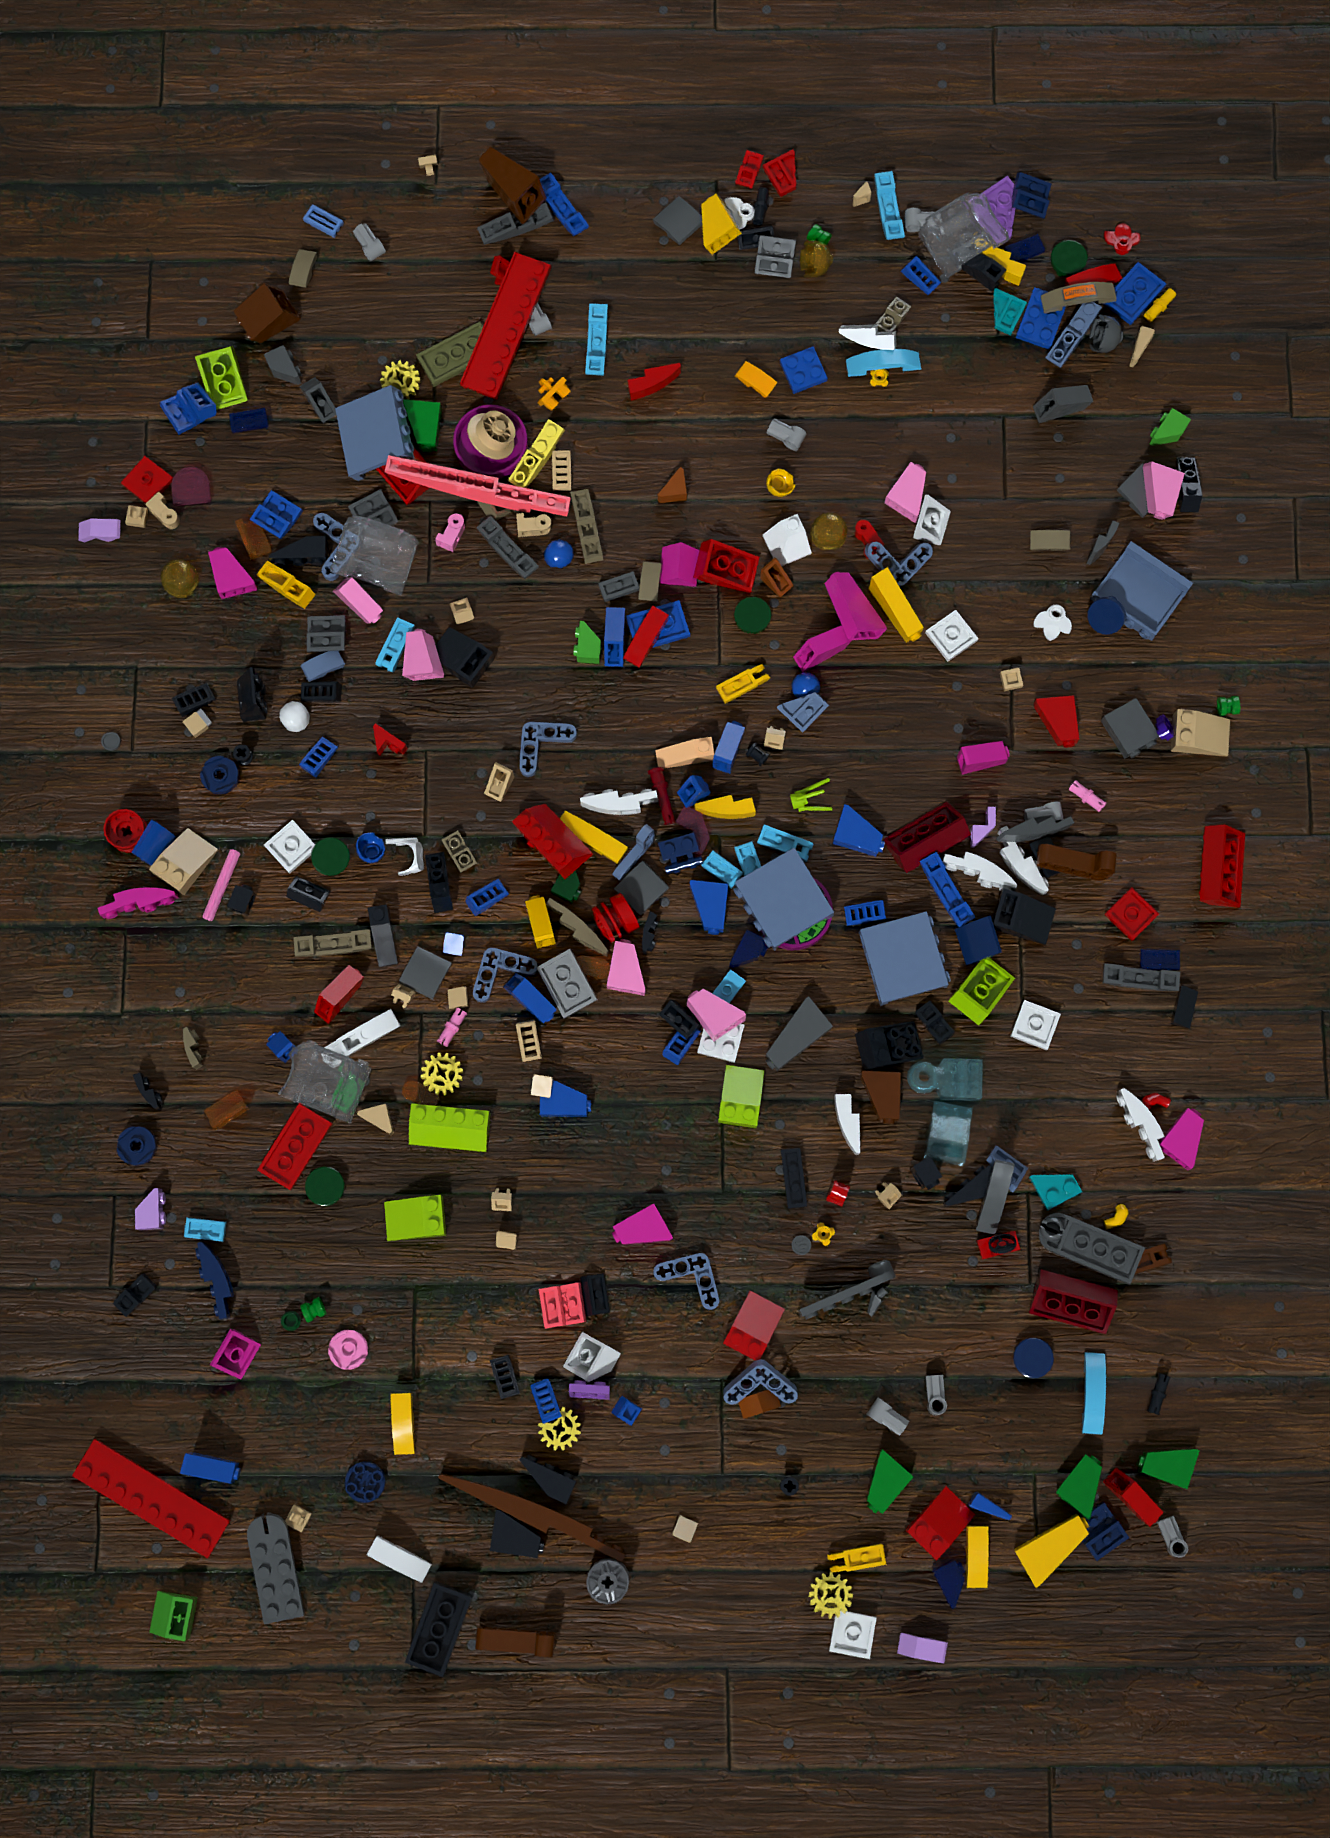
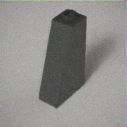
(799, 1034)

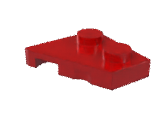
(782, 173)

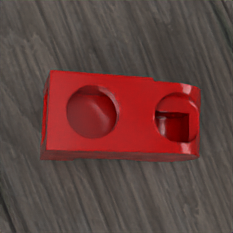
(867, 534)
(837, 1193)

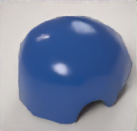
(558, 554)
(805, 684)
(370, 847)

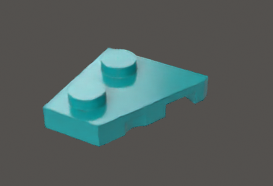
(1007, 311)
(1055, 1188)

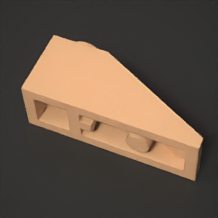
(686, 753)

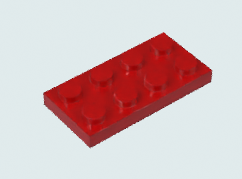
(294, 1147)

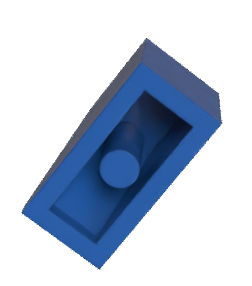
(693, 791)
(280, 1046)

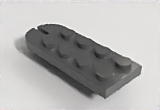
(1091, 1247)
(879, 1273)
(274, 1569)

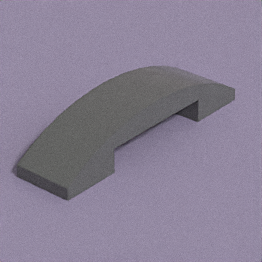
(506, 548)
(1141, 978)

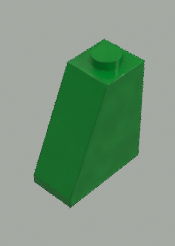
(425, 423)
(1169, 1465)
(886, 1482)
(1082, 1485)

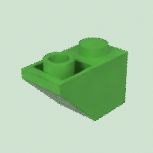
(1171, 429)
(588, 645)

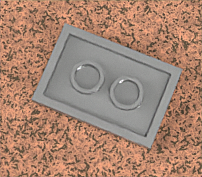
(567, 983)

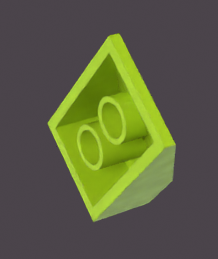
(222, 377)
(981, 990)
(741, 1096)
(415, 1218)

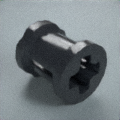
(243, 749)
(758, 754)
(793, 1490)

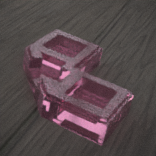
(694, 821)

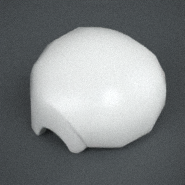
(294, 716)

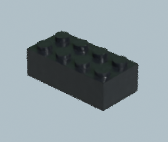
(439, 1628)

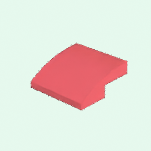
(562, 1305)

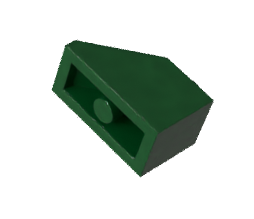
(568, 888)

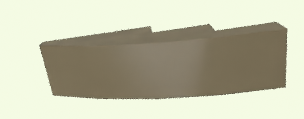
(586, 526)
(582, 933)

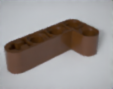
(1077, 863)
(515, 1640)

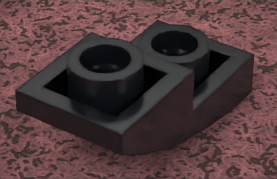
(648, 938)
(151, 1096)

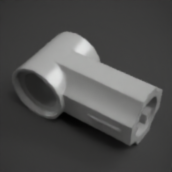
(915, 219)
(370, 245)
(539, 322)
(791, 436)
(1045, 812)
(935, 1391)
(885, 1415)
(1171, 1535)

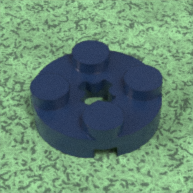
(210, 770)
(125, 1145)

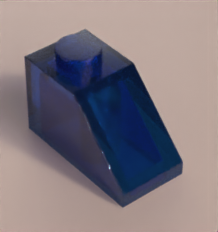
(749, 950)
(950, 1580)

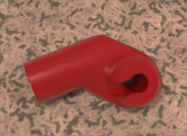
(1155, 1098)

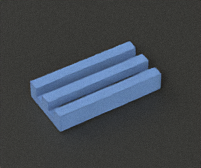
(336, 228)

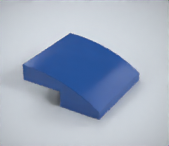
(180, 412)
(276, 515)
(153, 842)

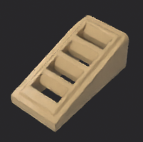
(1142, 340)
(561, 458)
(523, 1024)

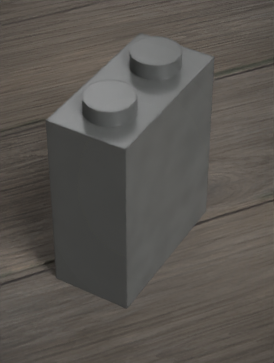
(1130, 729)

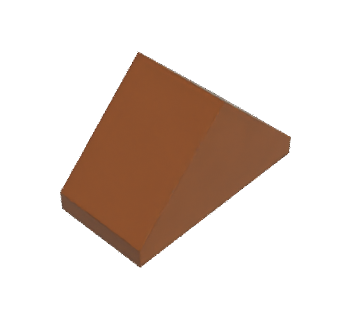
(674, 489)
(776, 578)
(758, 1403)

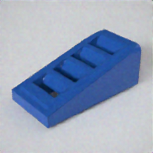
(911, 275)
(203, 411)
(304, 764)
(489, 902)
(863, 906)
(673, 1057)
(540, 1390)
(985, 1505)

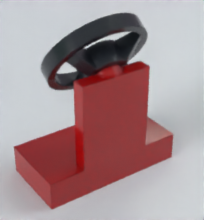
(998, 1245)

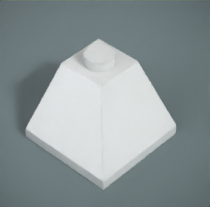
(787, 540)
(591, 1358)

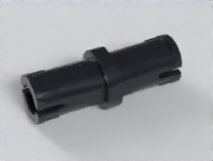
(760, 206)
(1158, 1393)

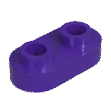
(1165, 728)

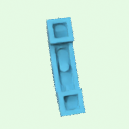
(888, 205)
(596, 339)
(882, 359)
(1094, 1393)

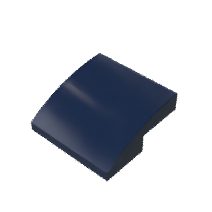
(1031, 195)
(978, 940)
(1103, 1531)

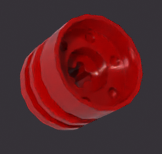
(118, 823)
(615, 917)

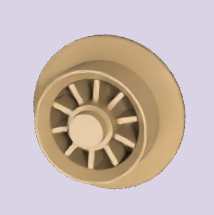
(492, 434)

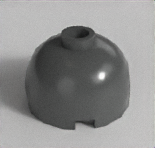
(1105, 334)

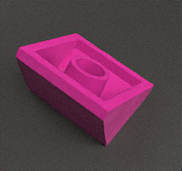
(678, 565)
(235, 1354)

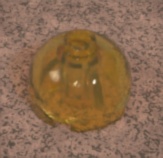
(815, 259)
(829, 531)
(179, 578)

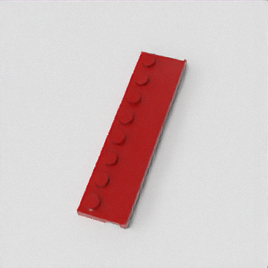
(505, 325)
(151, 1498)

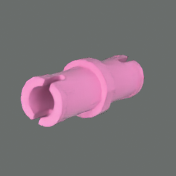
(1087, 796)
(452, 1027)

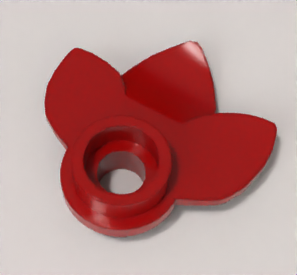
(1122, 239)

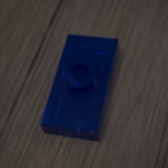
(1025, 248)
(248, 420)
(1160, 959)

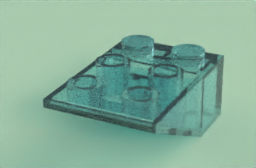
(948, 1133)

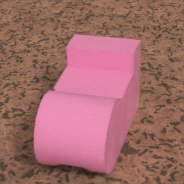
(452, 533)

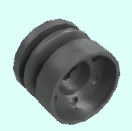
(616, 1572)

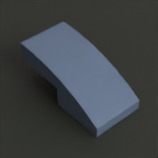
(322, 664)

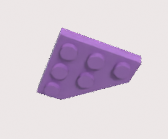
(1000, 201)

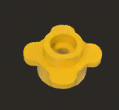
(883, 373)
(818, 1234)

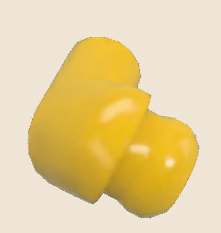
(1118, 1219)

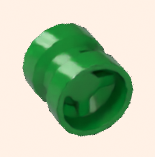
(816, 233)
(1228, 705)
(313, 1310)

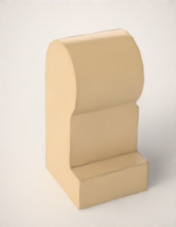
(166, 516)
(533, 526)

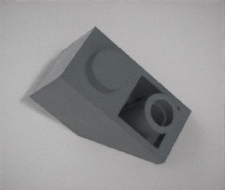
(281, 365)

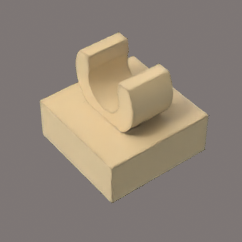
(428, 162)
(136, 516)
(1011, 679)
(774, 738)
(403, 993)
(889, 1195)
(501, 1201)
(298, 1518)

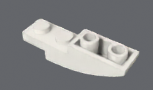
(610, 803)
(1023, 869)
(987, 872)
(365, 1034)
(1139, 1115)

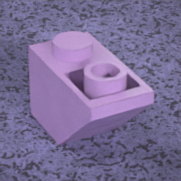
(150, 1213)

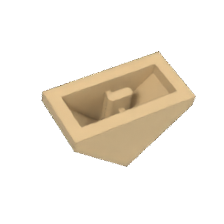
(499, 782)
(379, 1117)

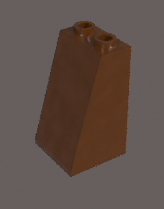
(513, 183)

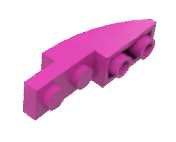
(145, 898)

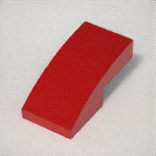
(749, 170)

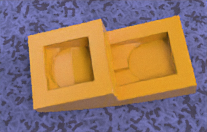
(756, 378)

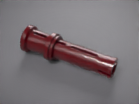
(661, 786)

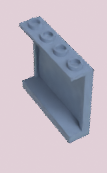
(373, 430)
(1145, 589)
(783, 898)
(904, 957)

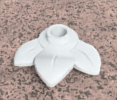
(736, 209)
(1053, 625)

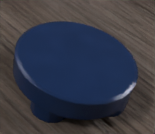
(1106, 615)
(1033, 1358)
(365, 1482)

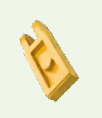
(741, 684)
(859, 1558)

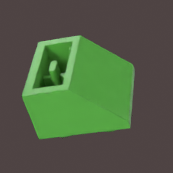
(173, 1615)

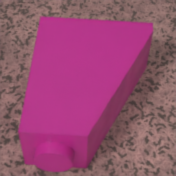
(229, 574)
(821, 648)
(982, 756)
(1183, 1138)
(642, 1227)

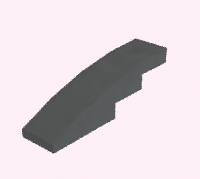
(509, 226)
(1031, 830)
(995, 1196)

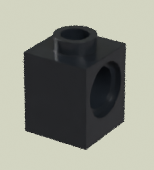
(242, 899)

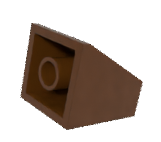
(266, 313)

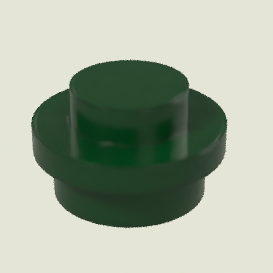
(290, 1320)

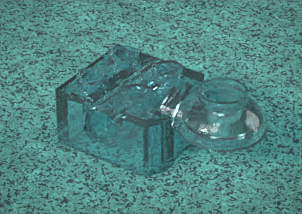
(951, 1079)

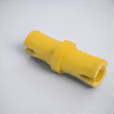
(1159, 305)

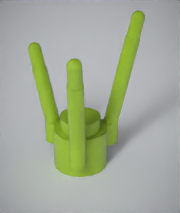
(799, 798)

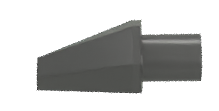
(876, 1300)

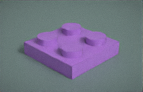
(596, 1391)

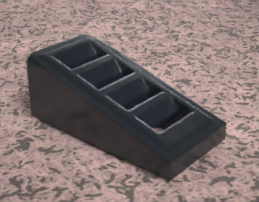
(333, 692)
(197, 704)
(494, 1362)

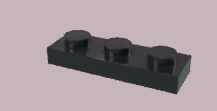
(793, 1178)

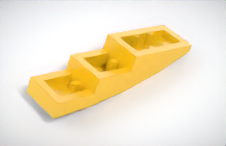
(594, 837)

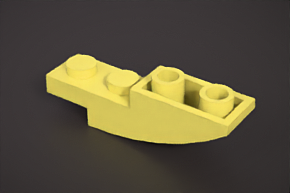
(537, 455)

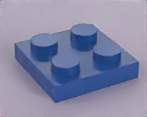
(803, 370)

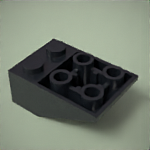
(463, 656)
(251, 696)
(1023, 916)
(888, 1045)

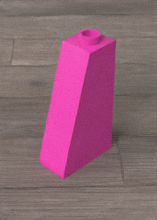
(853, 608)

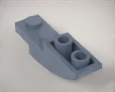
(1073, 333)

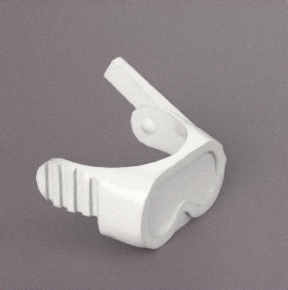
(418, 863)

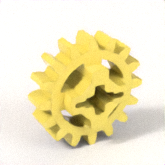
(406, 374)
(448, 1069)
(568, 1430)
(825, 1589)

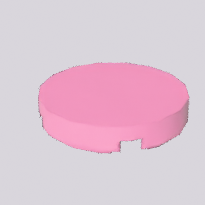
(348, 1349)

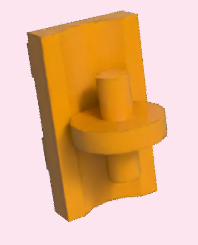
(559, 387)

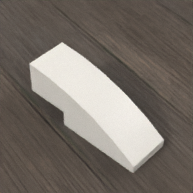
(869, 336)
(848, 1122)
(399, 1559)

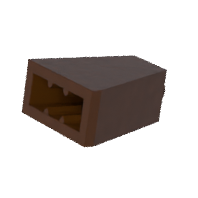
(884, 1094)

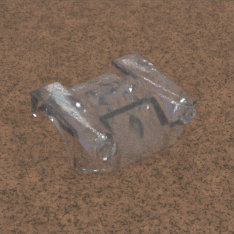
(961, 232)
(375, 553)
(325, 1080)

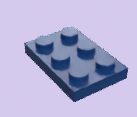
(1135, 293)
(1037, 326)
(674, 630)

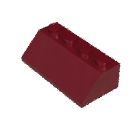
(926, 835)
(1073, 1301)

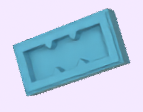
(747, 857)
(722, 869)
(729, 986)
(205, 1229)

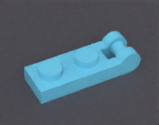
(394, 644)
(783, 841)

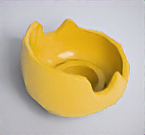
(780, 483)

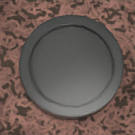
(111, 741)
(801, 1245)

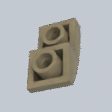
(301, 268)
(893, 316)
(1050, 540)
(650, 581)
(459, 851)
(190, 1043)

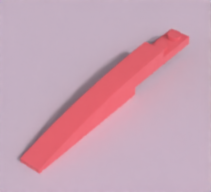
(477, 487)

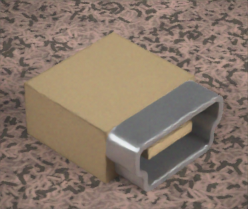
(197, 723)

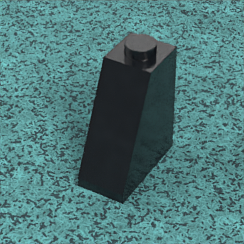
(514, 1537)

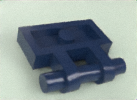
(678, 847)

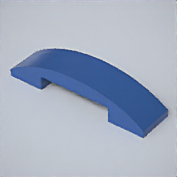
(561, 206)
(946, 890)

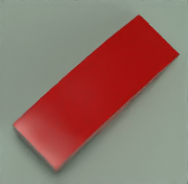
(1104, 273)
(653, 380)
(646, 636)

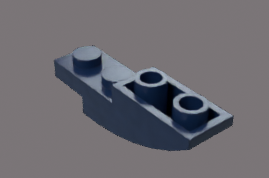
(214, 1271)

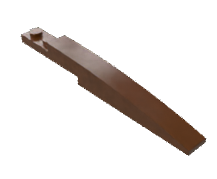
(535, 1514)

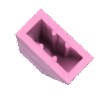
(1161, 489)
(907, 492)
(358, 600)
(421, 657)
(625, 969)
(714, 1013)

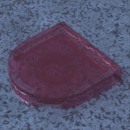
(190, 487)

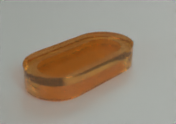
(594, 967)
(419, 1093)

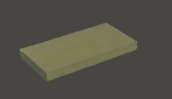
(450, 355)

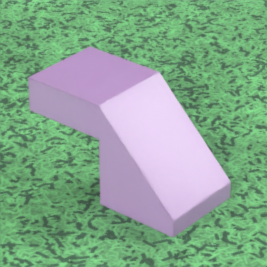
(99, 528)
(979, 832)
(922, 1648)

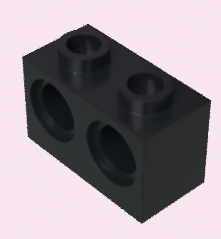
(926, 1173)

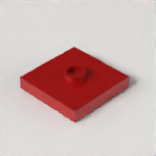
(146, 480)
(1131, 914)

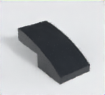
(934, 1022)
(135, 1295)

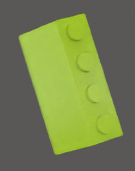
(449, 1127)

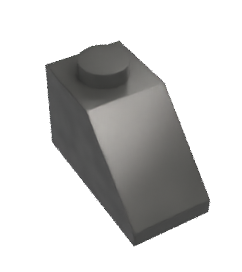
(318, 399)

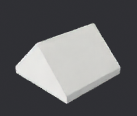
(931, 521)

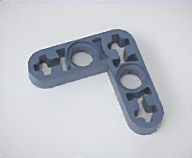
(323, 529)
(895, 567)
(539, 735)
(643, 841)
(499, 963)
(698, 1272)
(759, 1378)

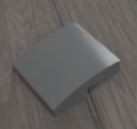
(678, 220)
(775, 256)
(1134, 491)
(375, 508)
(1102, 543)
(326, 633)
(642, 888)
(425, 973)

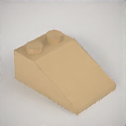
(1200, 733)
(183, 861)

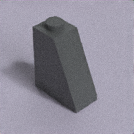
(1062, 402)

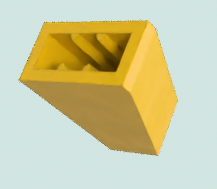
(717, 224)
(540, 921)

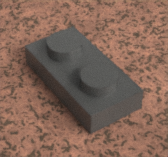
(618, 586)

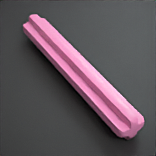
(221, 885)

